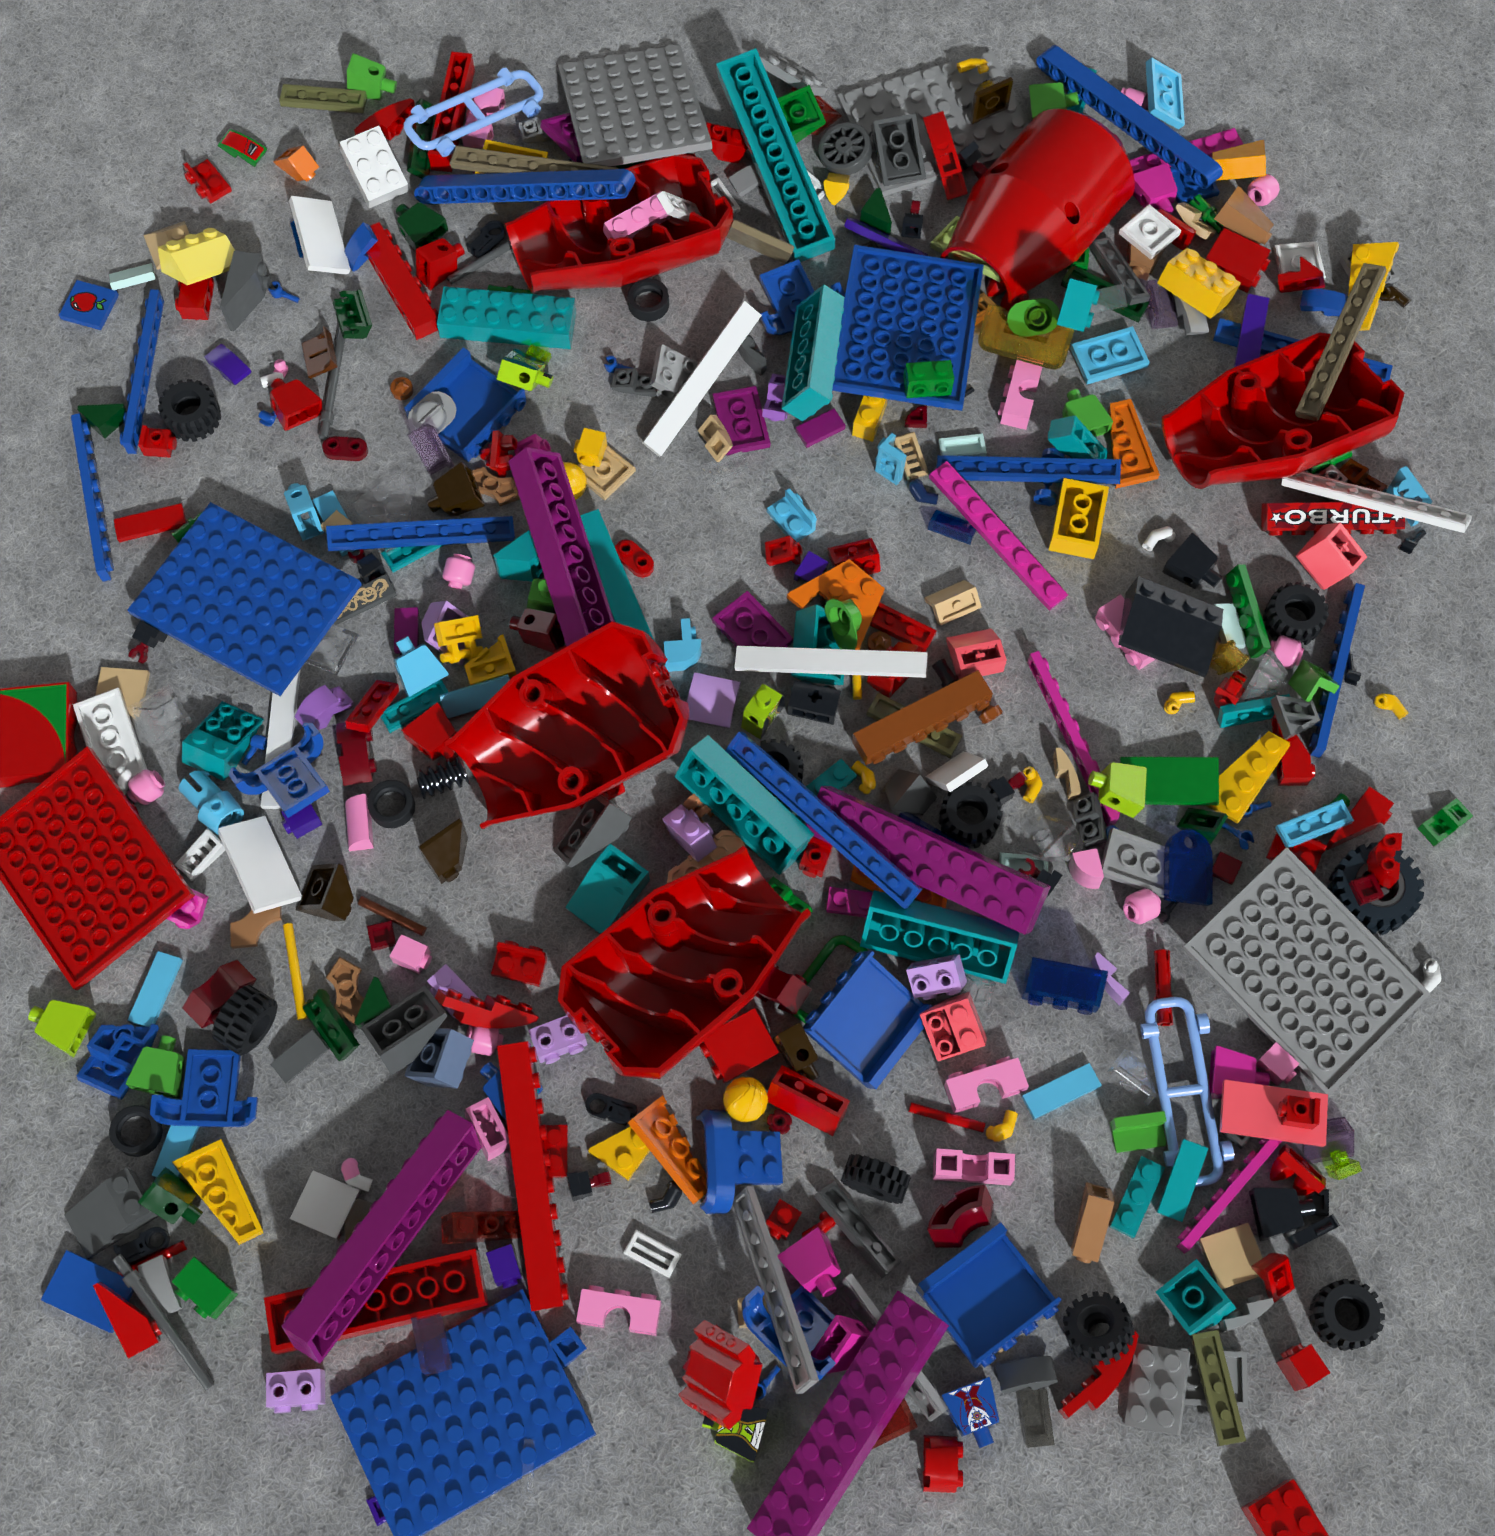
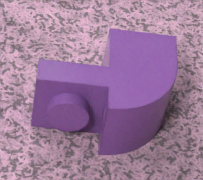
(772, 407)
(321, 705)

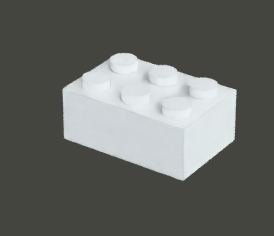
(373, 167)

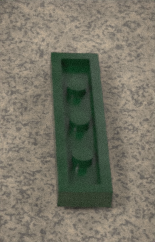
(418, 159)
(1132, 312)

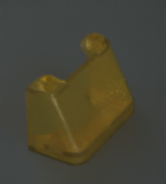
(1036, 350)

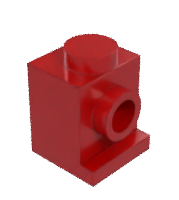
(157, 442)
(815, 867)
(1290, 1116)

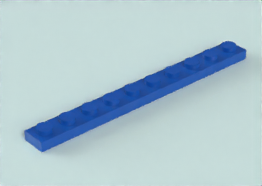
(823, 820)

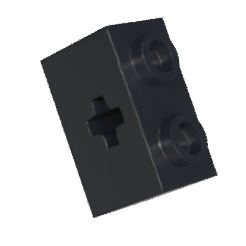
(802, 706)

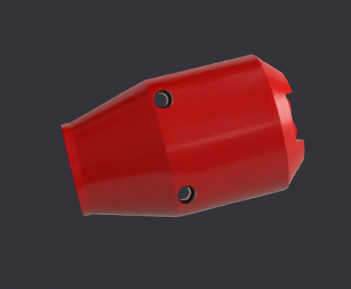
(1045, 199)
(566, 245)
(1247, 422)
(574, 725)
(678, 965)

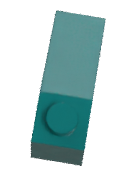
(1074, 439)

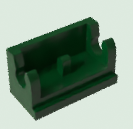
(352, 315)

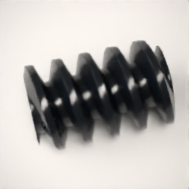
(442, 777)

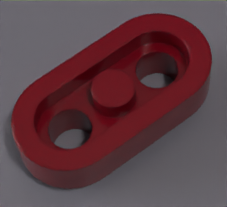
(343, 448)

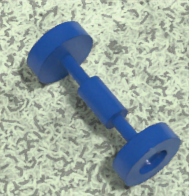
(1046, 496)

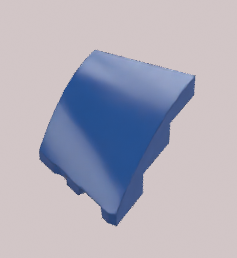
(115, 1052)

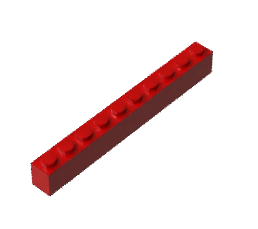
(531, 1176)

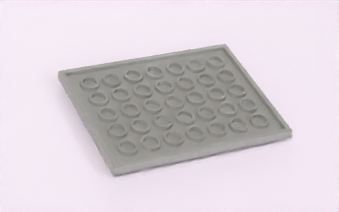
(929, 93)
(634, 107)
(1306, 971)

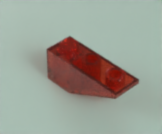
(480, 1226)

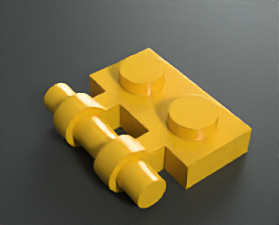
(455, 632)

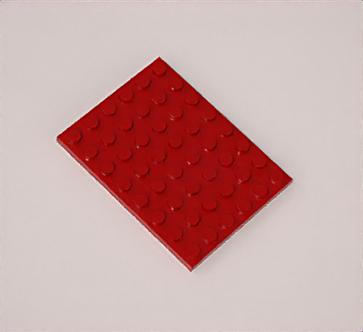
(86, 868)

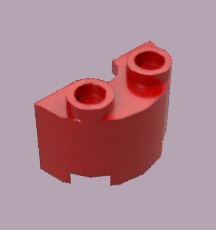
(1382, 862)
(941, 1463)

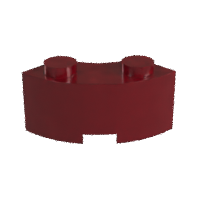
(355, 756)
(785, 989)
(208, 999)
(960, 1216)

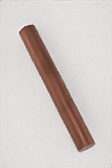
(391, 915)

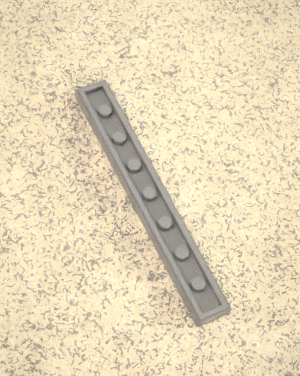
(776, 1290)

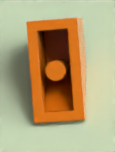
(297, 163)

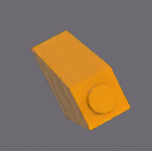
(1242, 161)

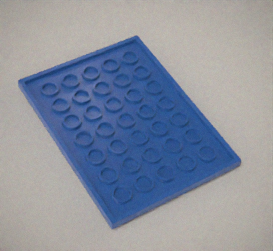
(903, 313)
(245, 598)
(461, 1433)

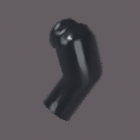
(669, 1198)

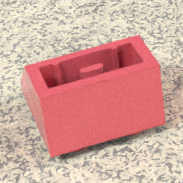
(1331, 555)
(975, 652)
(954, 1026)

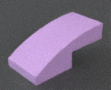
(1112, 987)

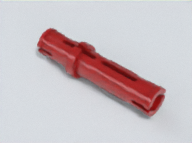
(1163, 985)

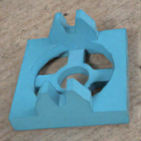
(1406, 482)

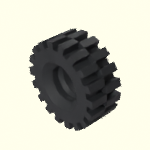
(875, 1178)
(1094, 1311)

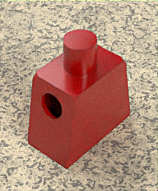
(437, 261)
(294, 403)
(430, 732)

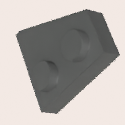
(1294, 715)

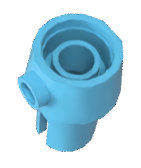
(215, 806)

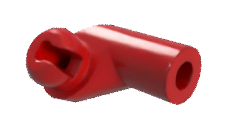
(825, 1224)

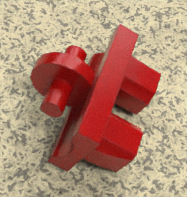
(497, 453)
(1230, 690)

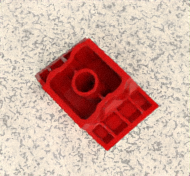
(720, 1375)

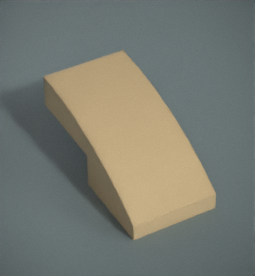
(1191, 217)
(716, 437)
(1064, 769)

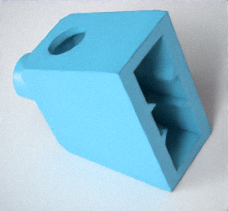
(299, 503)
(417, 667)

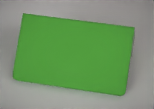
(1309, 678)
(1138, 1131)

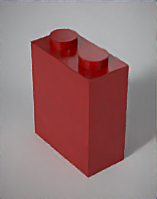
(1240, 258)
(738, 1046)

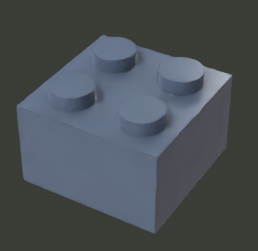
(441, 1060)

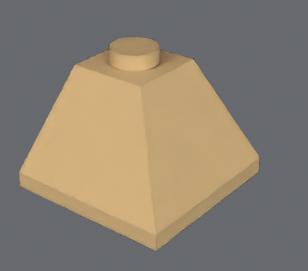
(160, 237)

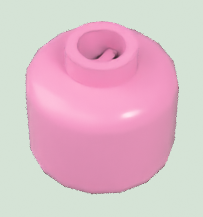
(1263, 190)
(458, 571)
(1287, 651)
(146, 787)
(1142, 906)
(484, 1039)

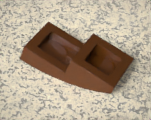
(1359, 475)

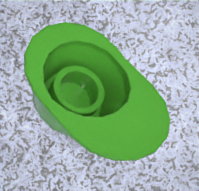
(1033, 317)
(844, 622)

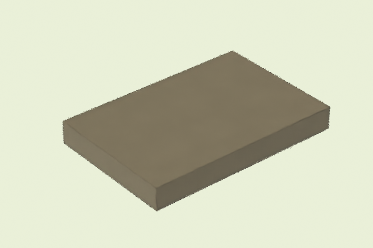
(760, 241)

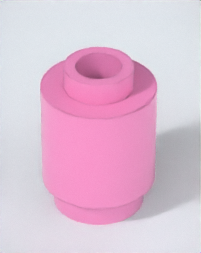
(1137, 96)

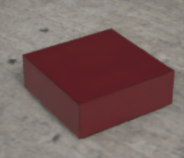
(1226, 868)
(1366, 889)
(381, 935)

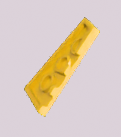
(1376, 254)
(1248, 774)
(219, 1187)

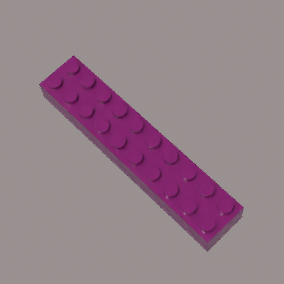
(561, 543)
(943, 864)
(381, 1237)
(850, 1421)

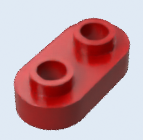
(633, 557)

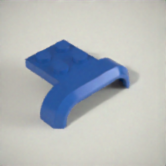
(785, 290)
(289, 775)
(207, 1094)
(736, 1159)
(812, 1317)

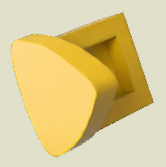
(836, 187)

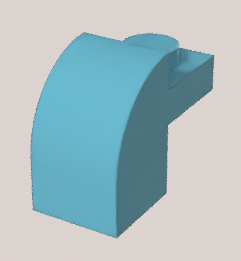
(685, 652)

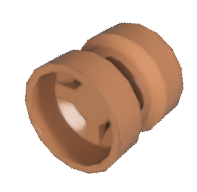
(697, 806)

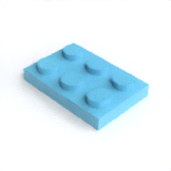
(1165, 93)
(1109, 355)

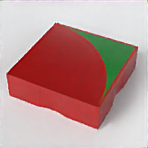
(36, 731)

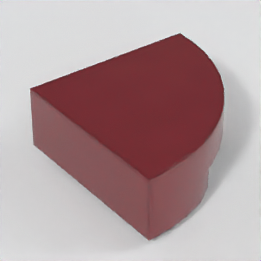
(917, 418)

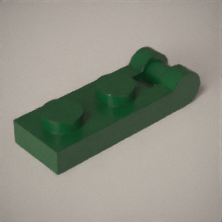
(330, 1025)

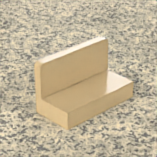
(954, 602)

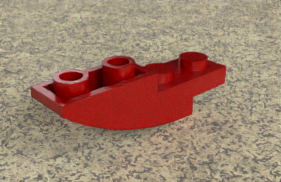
(390, 119)
(945, 155)
(490, 1013)
(1098, 1389)

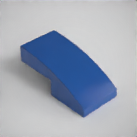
(358, 245)
(1323, 300)
(567, 1347)

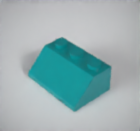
(814, 631)

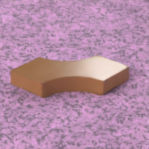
(501, 489)
(248, 930)
(345, 980)

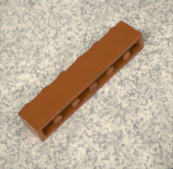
(922, 717)

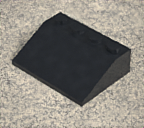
(1170, 626)

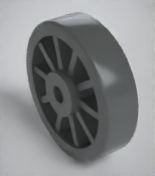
(848, 141)

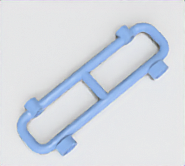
(444, 143)
(1197, 1024)

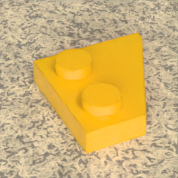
(491, 663)
(621, 1152)

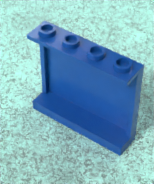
(480, 404)
(866, 1020)
(987, 1297)

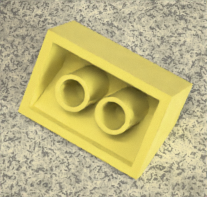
(196, 256)

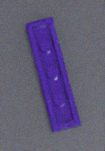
(880, 237)
(1251, 329)

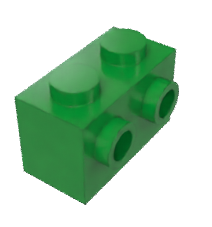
(928, 379)
(204, 1288)

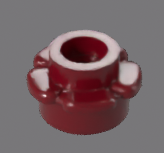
(779, 1115)

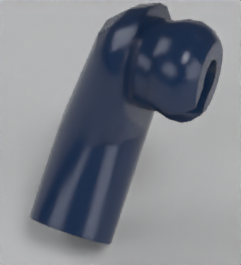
(920, 494)

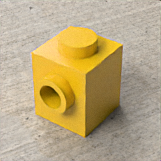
(591, 447)

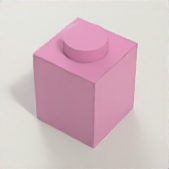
(411, 954)
(1278, 1064)

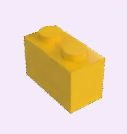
(869, 417)

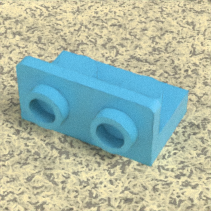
(890, 460)
(793, 516)

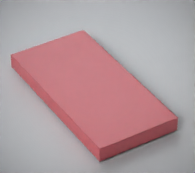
(1253, 1112)

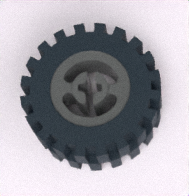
(1378, 914)

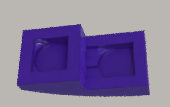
(228, 364)

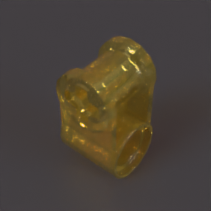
(1228, 658)

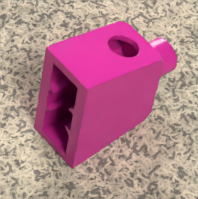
(1156, 188)
(1233, 1066)
(812, 1262)
(841, 1342)

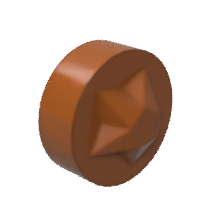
(401, 388)
(879, 641)
(990, 713)

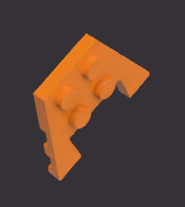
(843, 583)

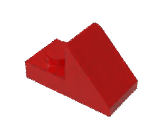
(1307, 278)
(1276, 1274)

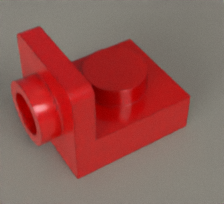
(782, 551)
(782, 1220)

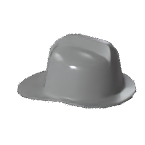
(434, 409)

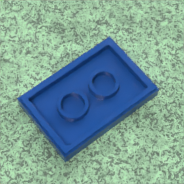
(74, 1293)

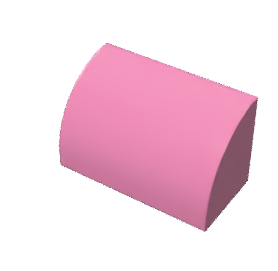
(358, 823)
(1086, 868)
(488, 1128)

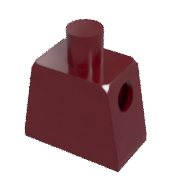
(539, 629)

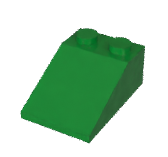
(801, 112)

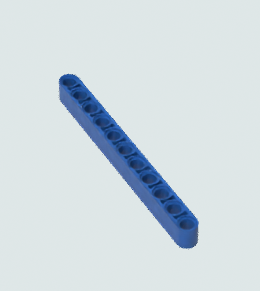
(1130, 117)
(525, 186)

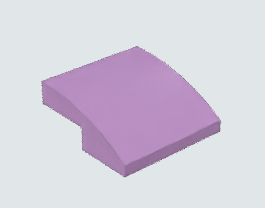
(712, 699)

